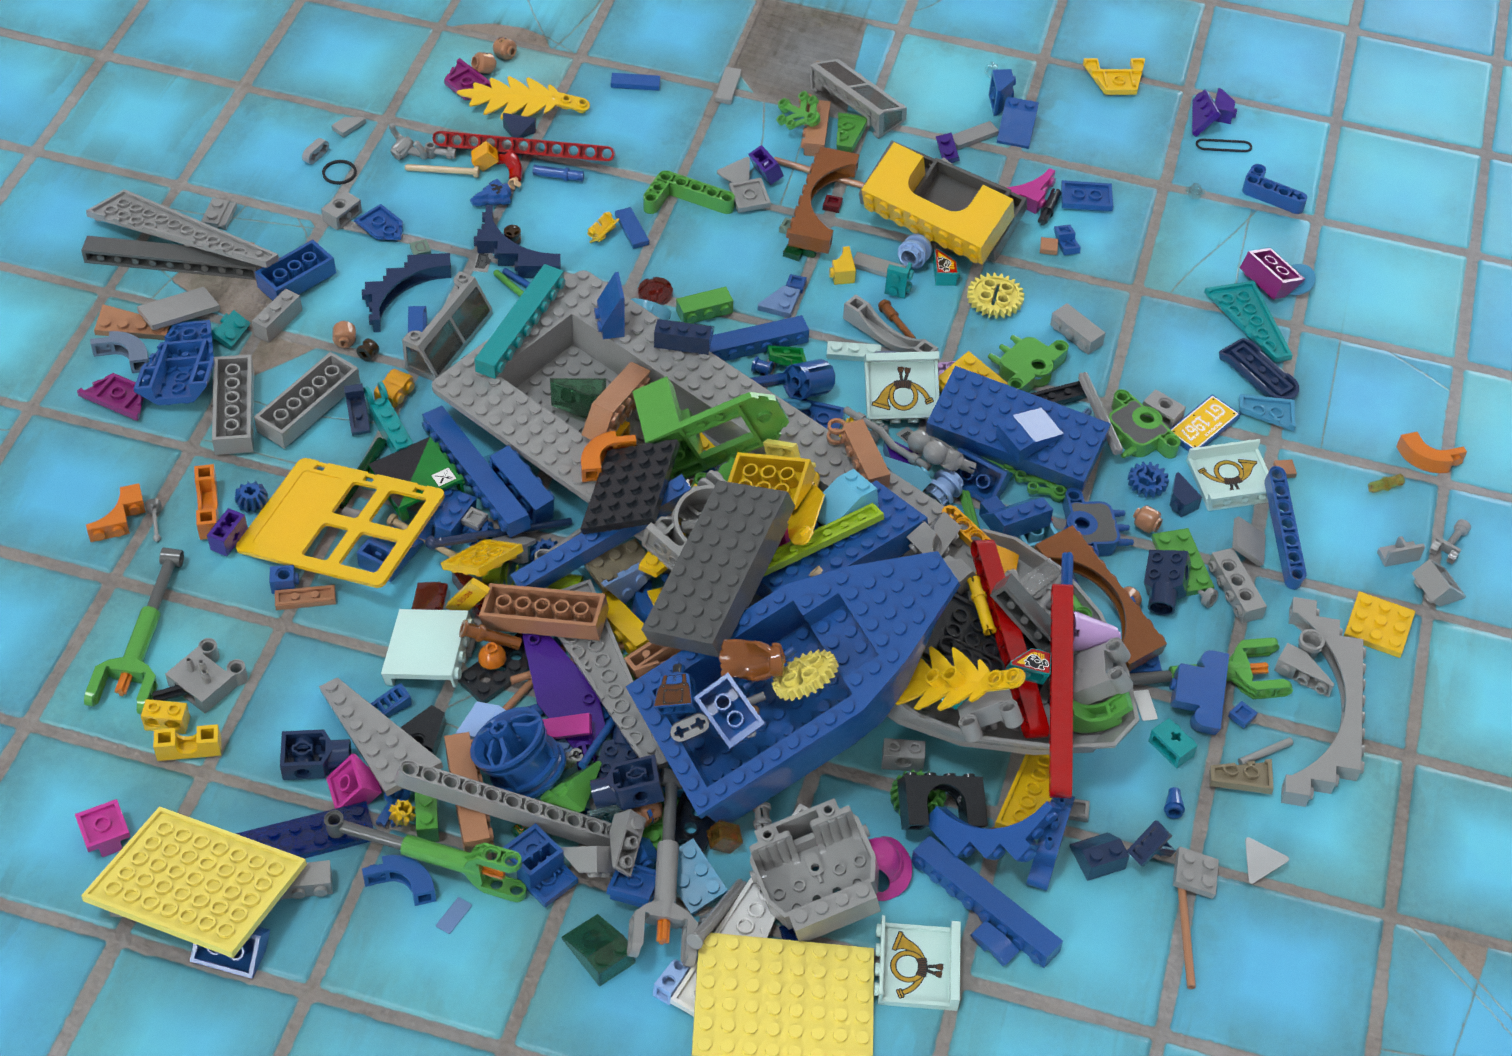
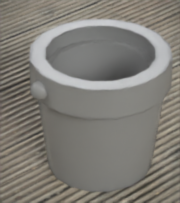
(1311, 642)

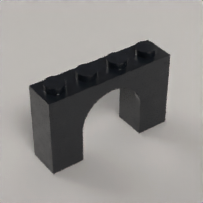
(965, 789)

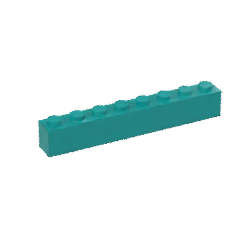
(519, 321)

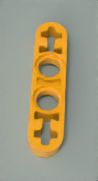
(960, 518)

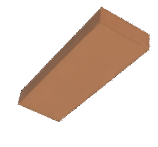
(305, 597)

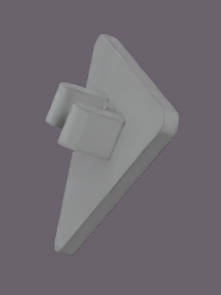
(736, 171)
(1262, 860)

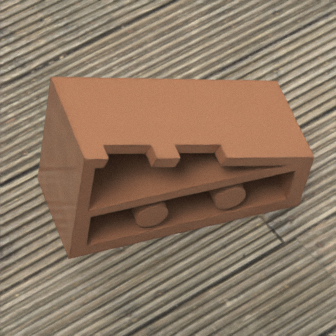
(648, 658)

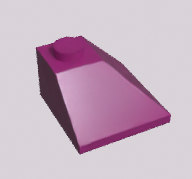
(352, 783)

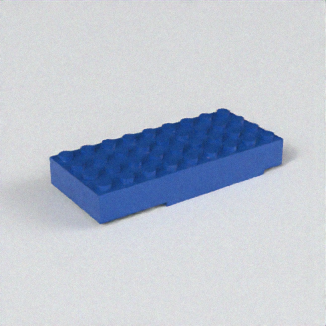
(974, 406)
(875, 543)

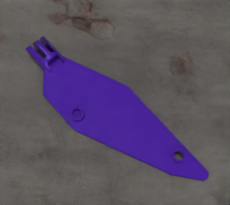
(562, 687)

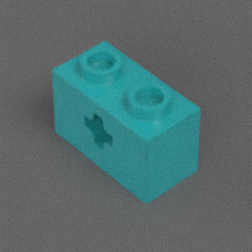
(1173, 743)

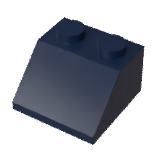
(1100, 855)

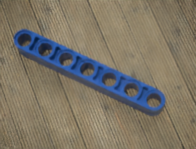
(1282, 534)

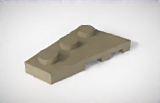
(1245, 777)

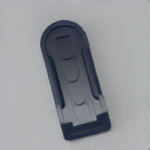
(1260, 370)

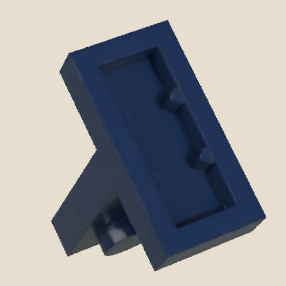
(357, 409)
(1151, 842)

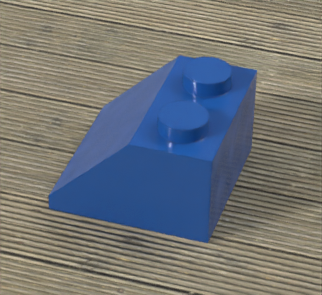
(1000, 88)

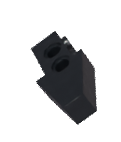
(427, 728)

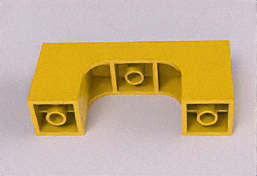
(966, 232)

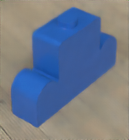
(1202, 690)

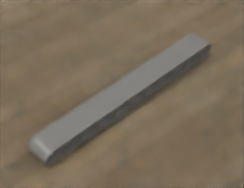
(502, 803)

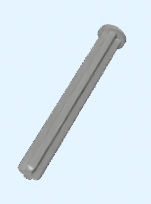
(696, 939)

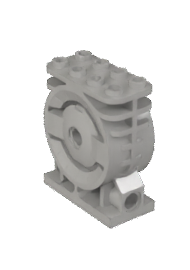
(665, 536)

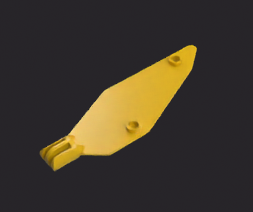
(805, 516)

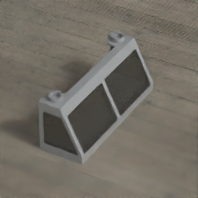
(859, 93)
(449, 332)

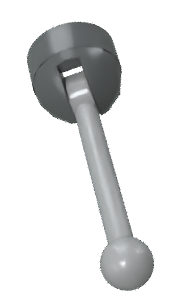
(153, 507)

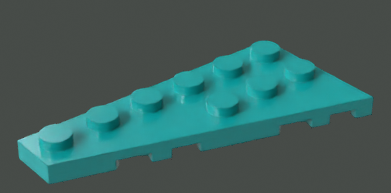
(1248, 310)

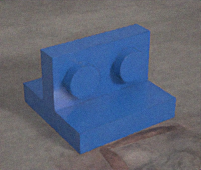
(635, 889)

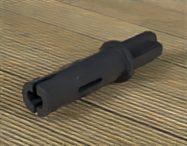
(1047, 209)

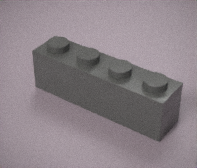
(1023, 611)

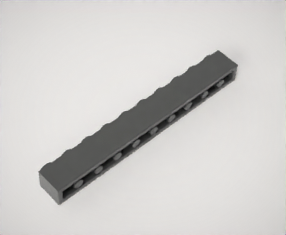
(164, 257)

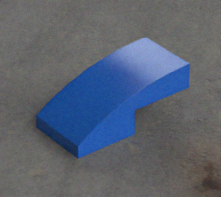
(1066, 239)
(995, 941)

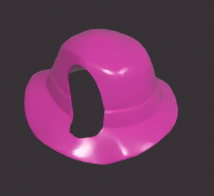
(895, 863)

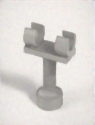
(1462, 528)

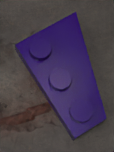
(1203, 112)

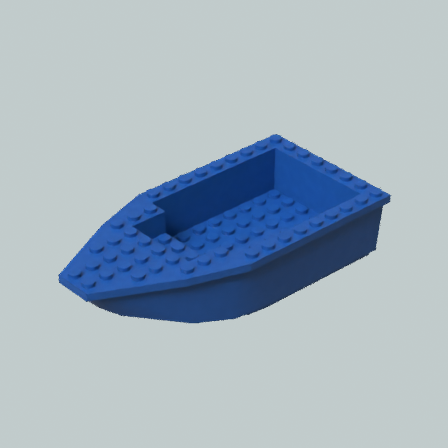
(877, 628)

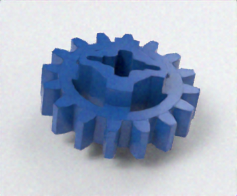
(1149, 480)

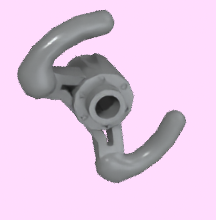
(405, 147)

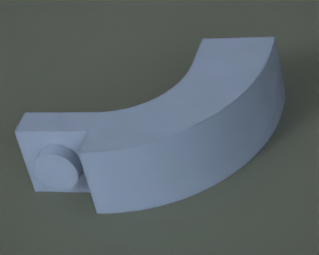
(122, 344)

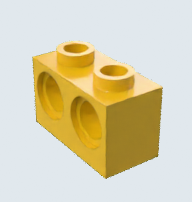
(165, 715)

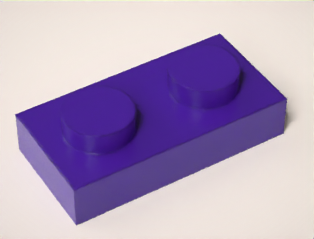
(947, 147)

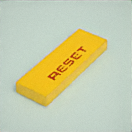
(468, 596)

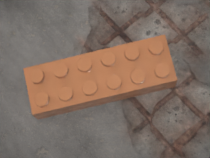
(615, 401)
(544, 611)
(473, 825)

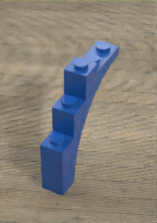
(1017, 838)

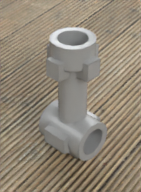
(432, 151)

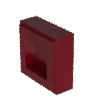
(832, 203)

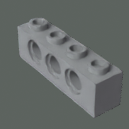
(1237, 585)

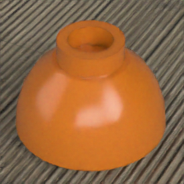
(492, 656)

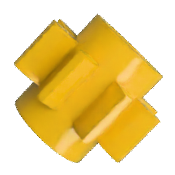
(402, 812)

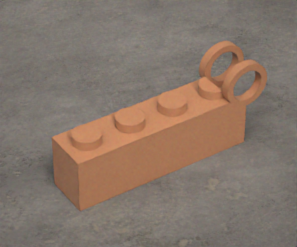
(816, 135)
(861, 449)

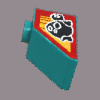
(945, 269)
(1034, 663)

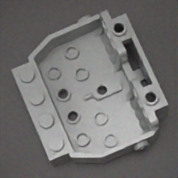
(845, 859)

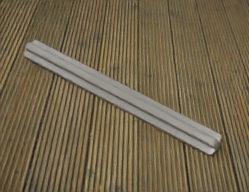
(1099, 411)

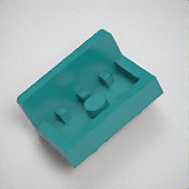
(898, 280)
(230, 329)

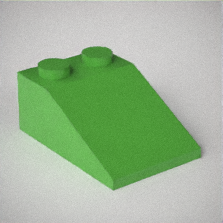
(574, 790)

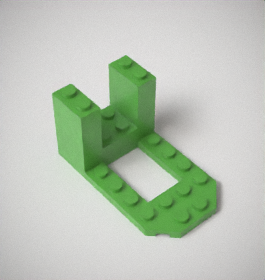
(664, 421)

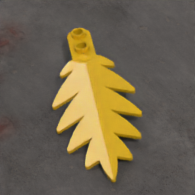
(519, 96)
(956, 681)

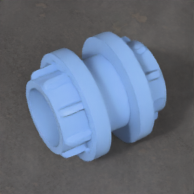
(915, 250)
(945, 487)

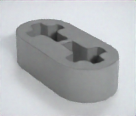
(315, 151)
(687, 722)

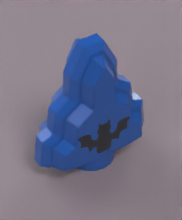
(493, 194)

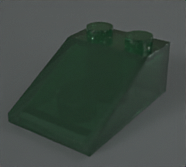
(576, 394)
(599, 949)

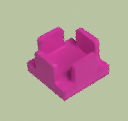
(103, 828)

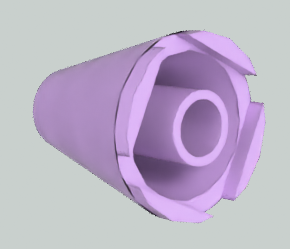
(1091, 632)

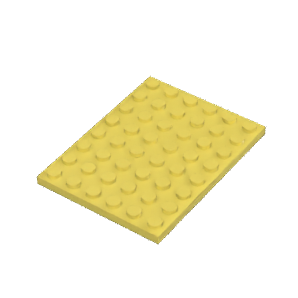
(195, 881)
(782, 998)

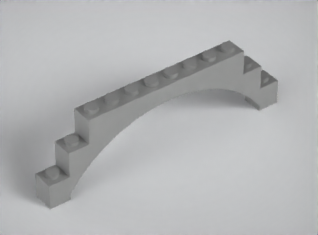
(1345, 753)

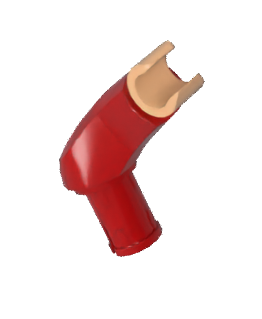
(515, 168)

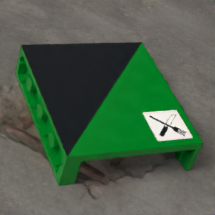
(419, 464)

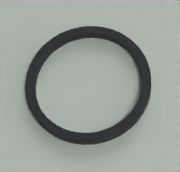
(339, 182)

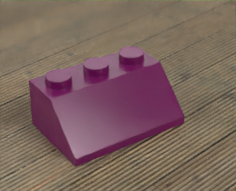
(1271, 272)

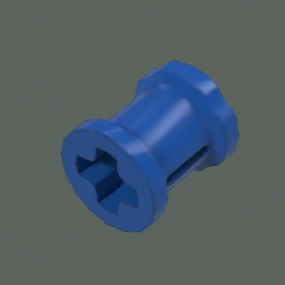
(762, 366)

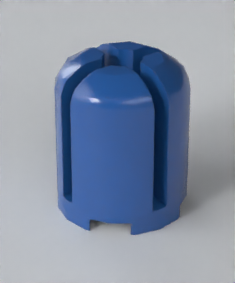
(809, 379)

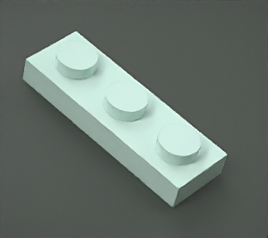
(849, 350)

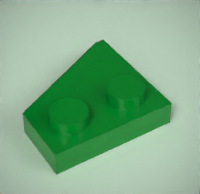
(785, 355)

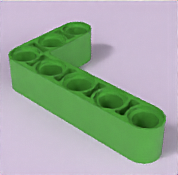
(687, 189)

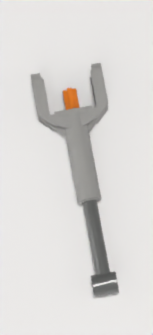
(663, 909)

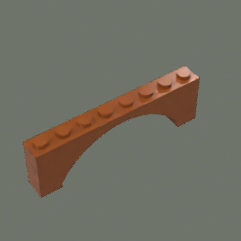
(806, 228)
(1137, 631)

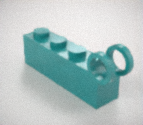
(387, 420)

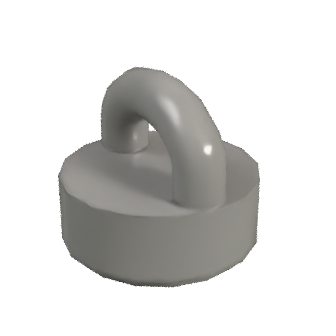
(1209, 597)

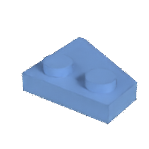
(780, 302)
(627, 583)

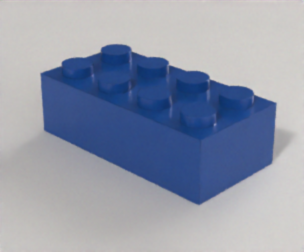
(296, 270)
(523, 484)

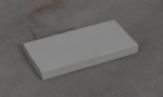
(178, 308)

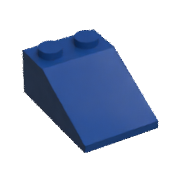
(1017, 122)
(611, 309)
(1027, 433)
(729, 710)

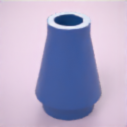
(1174, 804)

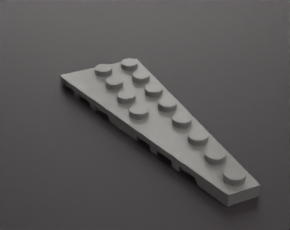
(374, 735)

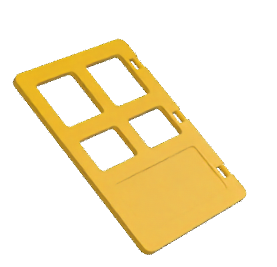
(308, 503)

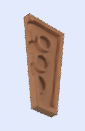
(125, 321)

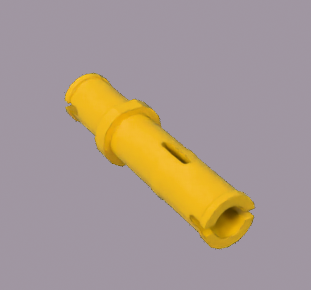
(979, 598)

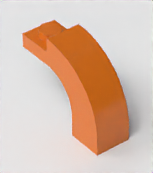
(596, 450)
(1427, 458)

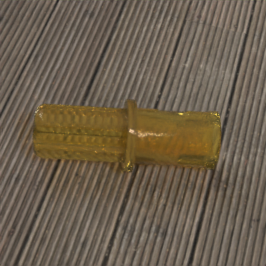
(1386, 483)

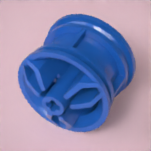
(518, 752)

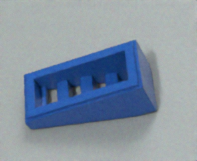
(393, 694)

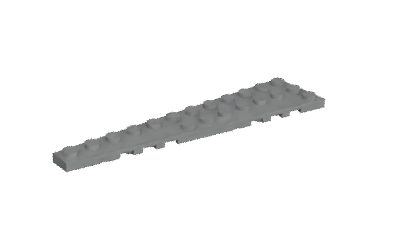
(149, 217)
(608, 677)

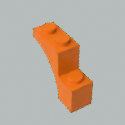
(115, 522)

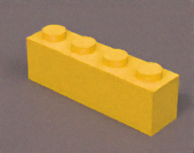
(625, 624)

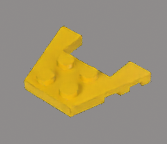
(1116, 80)

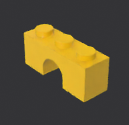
(172, 746)

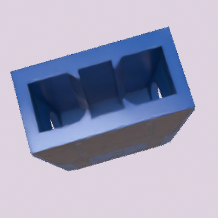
(676, 692)

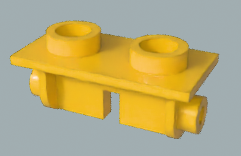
(607, 224)

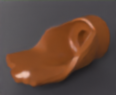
(751, 659)

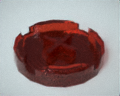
(655, 290)

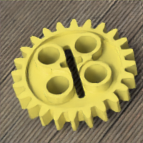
(1008, 298)
(805, 675)

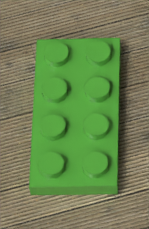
(1183, 541)

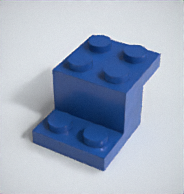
(542, 865)

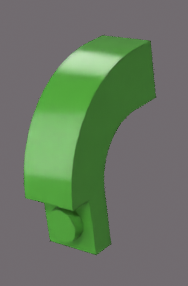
(1102, 715)

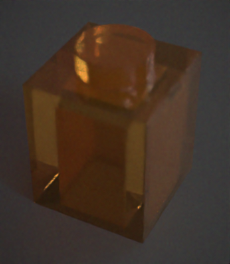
(724, 836)

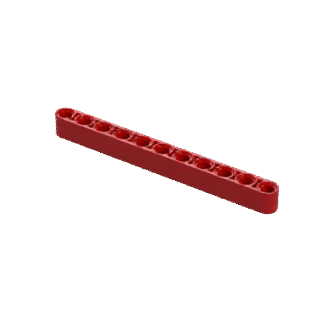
(532, 145)
(1009, 639)
(1061, 692)

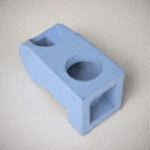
(670, 981)

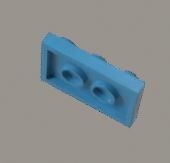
(696, 879)

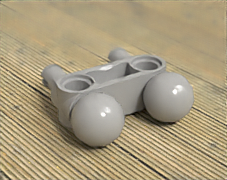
(938, 452)

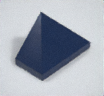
(518, 125)

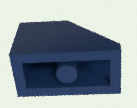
(1184, 497)

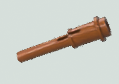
(888, 310)

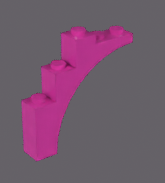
(1036, 190)

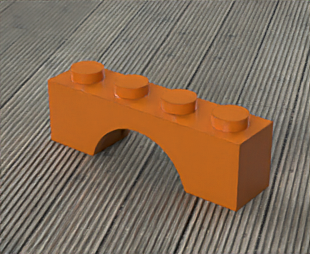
(207, 499)

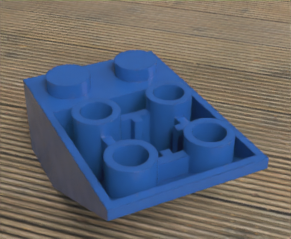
(376, 550)

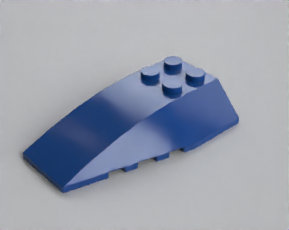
(179, 366)

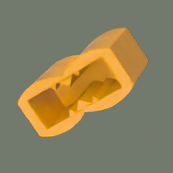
(397, 385)

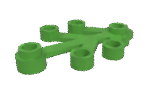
(810, 118)
(1056, 491)

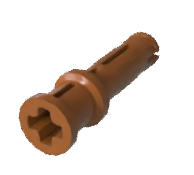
(481, 633)

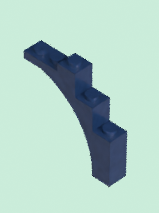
(526, 261)
(417, 270)

